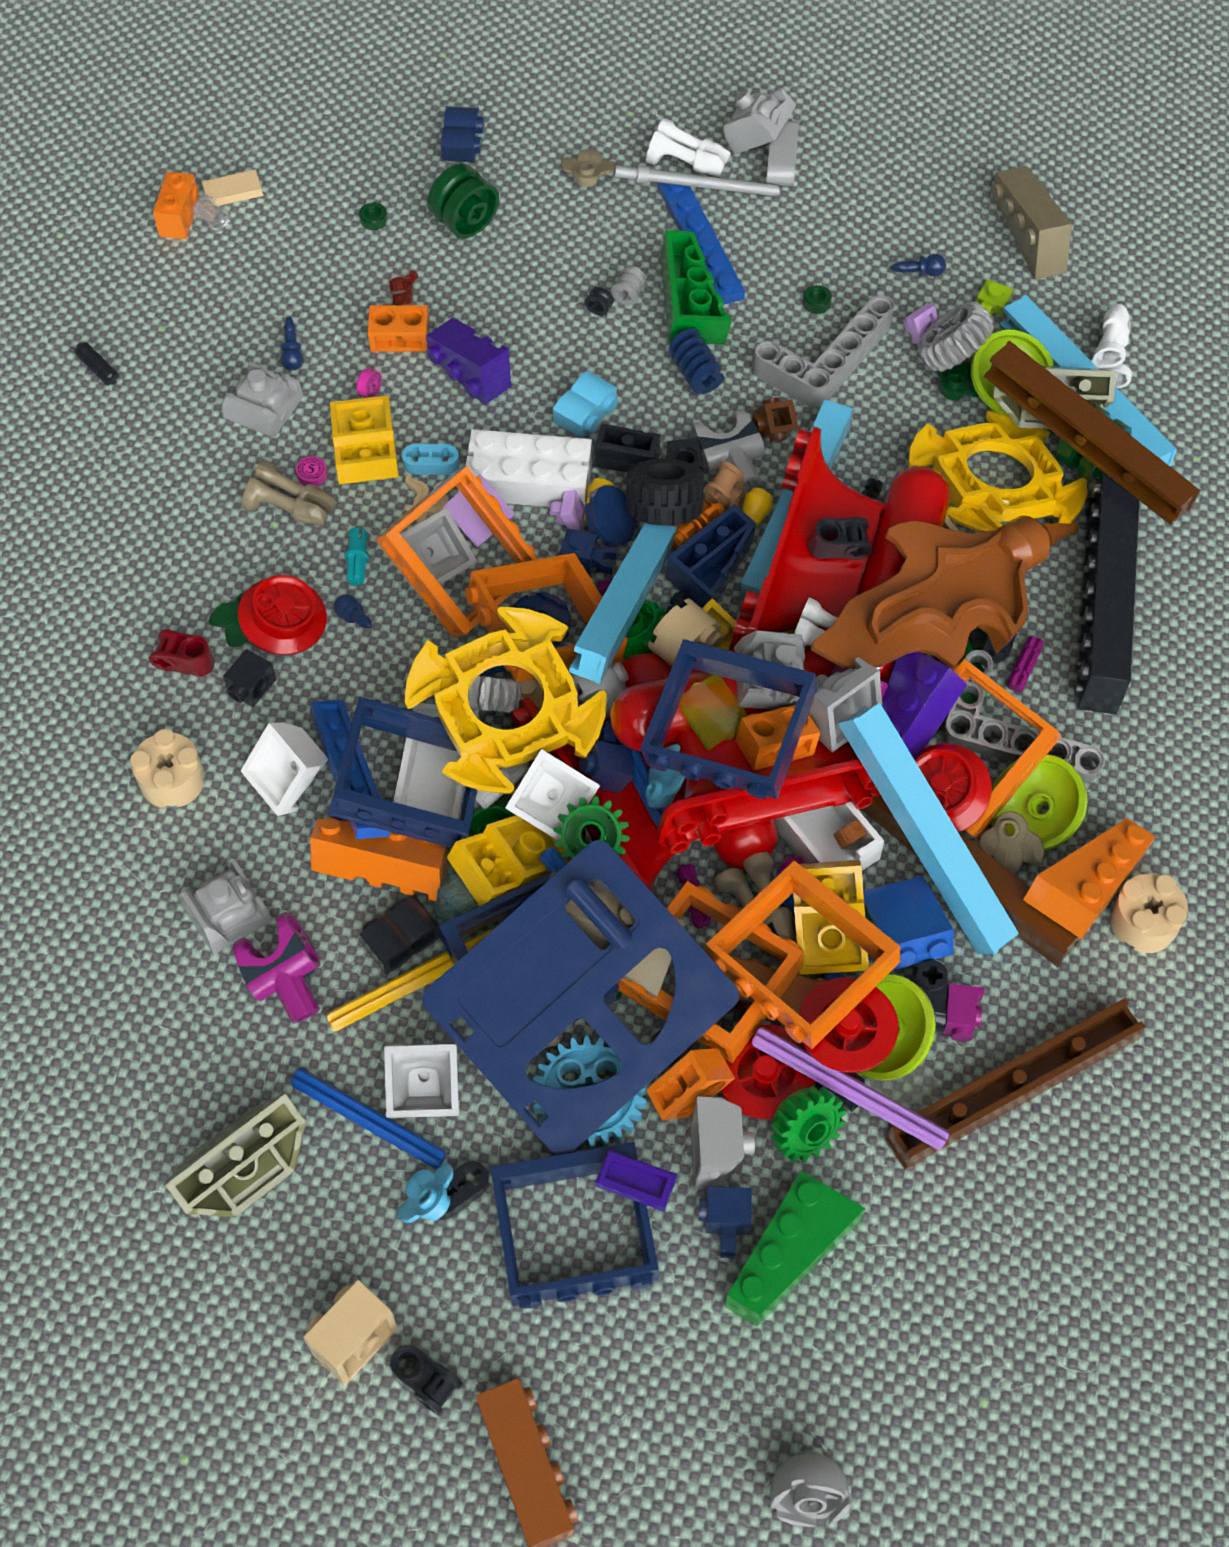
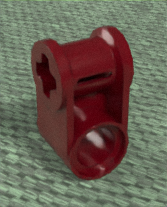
(179, 652)

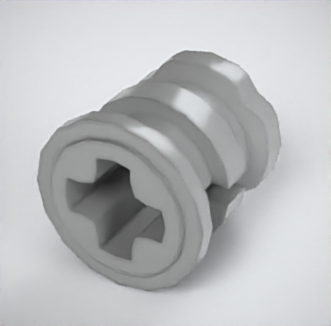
(628, 286)

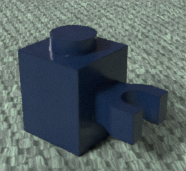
(585, 547)
(608, 763)
(727, 1213)

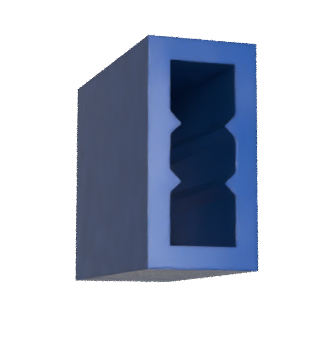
(911, 919)

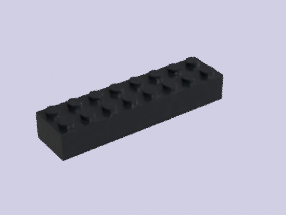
(1108, 597)

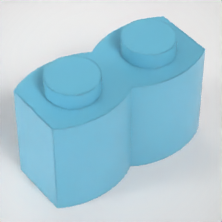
(585, 404)

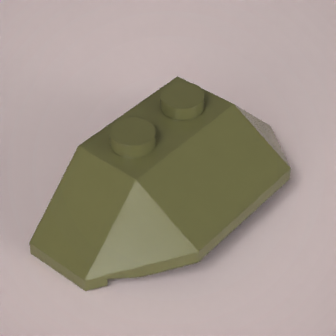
(1093, 385)
(240, 1161)

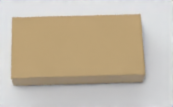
(233, 187)

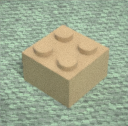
(350, 1331)

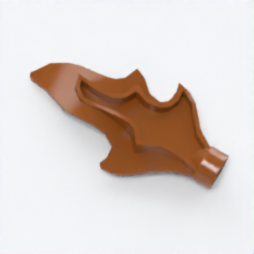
(940, 595)

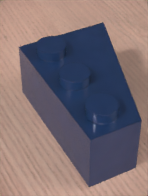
(711, 556)

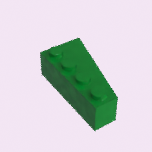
(690, 291)
(798, 1237)

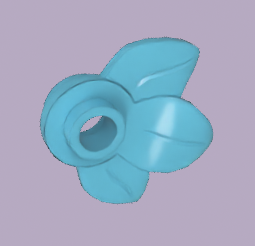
(663, 785)
(427, 1195)

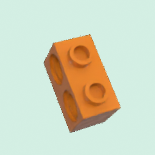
(175, 205)
(398, 328)
(763, 733)
(696, 1074)

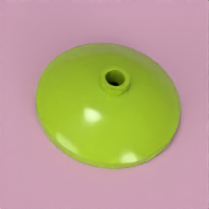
(981, 360)
(1051, 784)
(916, 1027)

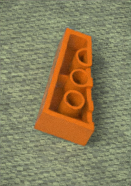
(380, 860)
(1088, 879)

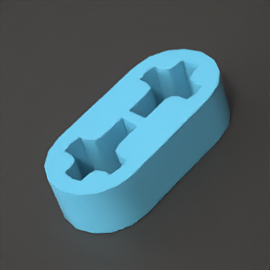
(430, 459)

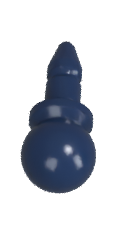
(933, 265)
(291, 356)
(349, 609)

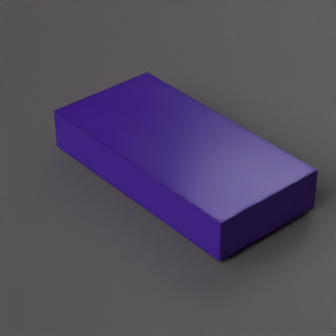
(636, 1180)

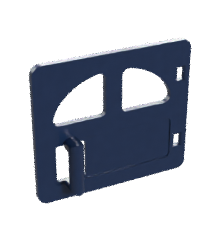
(546, 972)

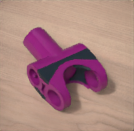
(282, 970)

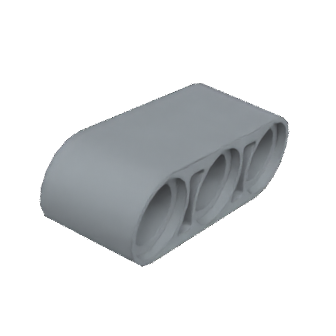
(783, 156)

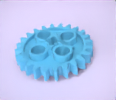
(587, 1062)

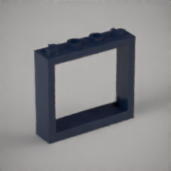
(739, 668)
(388, 814)
(453, 930)
(557, 1169)

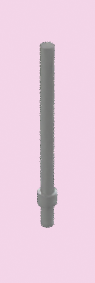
(643, 174)

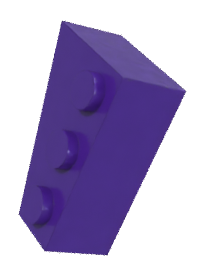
(470, 360)
(920, 698)

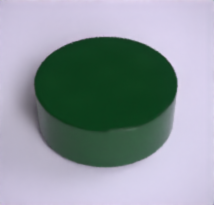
(373, 216)
(817, 299)

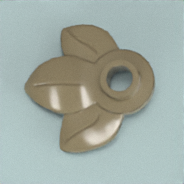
(587, 167)
(1012, 849)

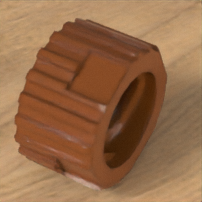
(850, 834)

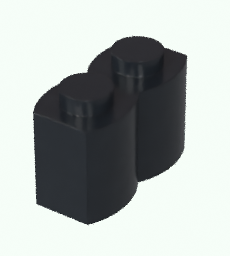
(399, 934)

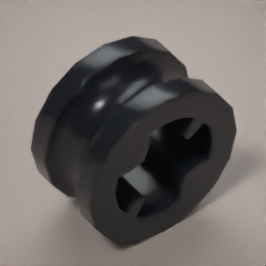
(599, 301)

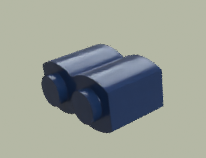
(461, 134)

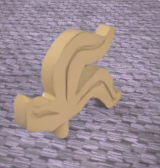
(422, 490)

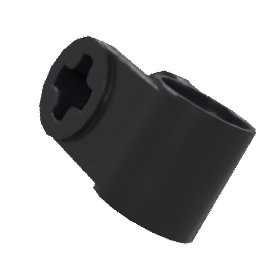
(846, 539)
(936, 993)
(431, 1381)

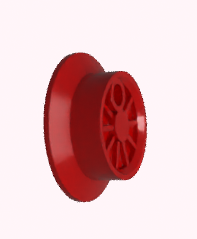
(282, 615)
(958, 782)
(861, 1037)
(762, 1080)

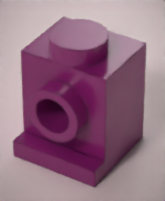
(963, 1011)

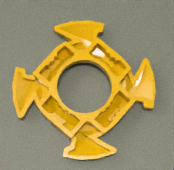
(985, 506)
(487, 748)

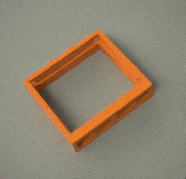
(417, 573)
(529, 576)
(1027, 762)
(838, 913)
(784, 949)

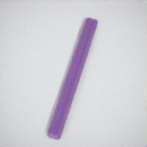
(851, 1089)

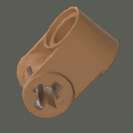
(726, 486)

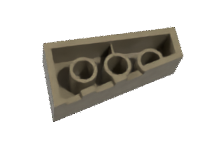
(1034, 220)

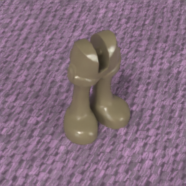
(308, 506)
(736, 883)

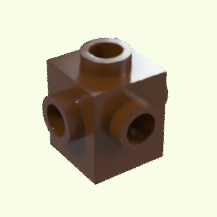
(775, 419)

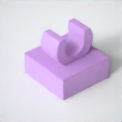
(920, 320)
(569, 511)

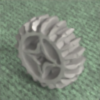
(955, 336)
(494, 694)

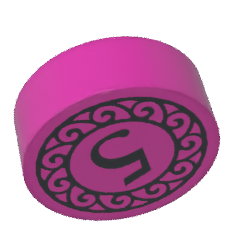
(369, 383)
(311, 471)

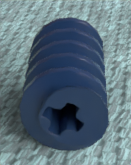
(696, 361)

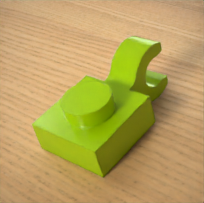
(994, 297)

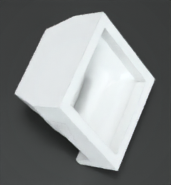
(283, 765)
(547, 791)

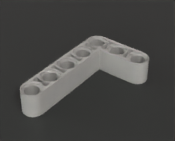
(819, 381)
(1008, 733)

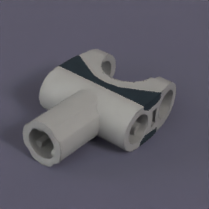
(733, 447)

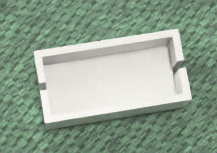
(531, 466)
(420, 774)
(812, 836)

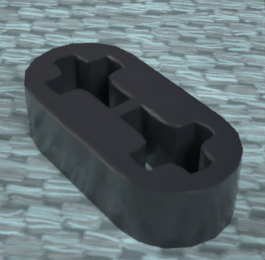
(469, 1193)

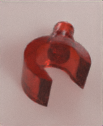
(403, 283)

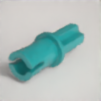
(356, 556)

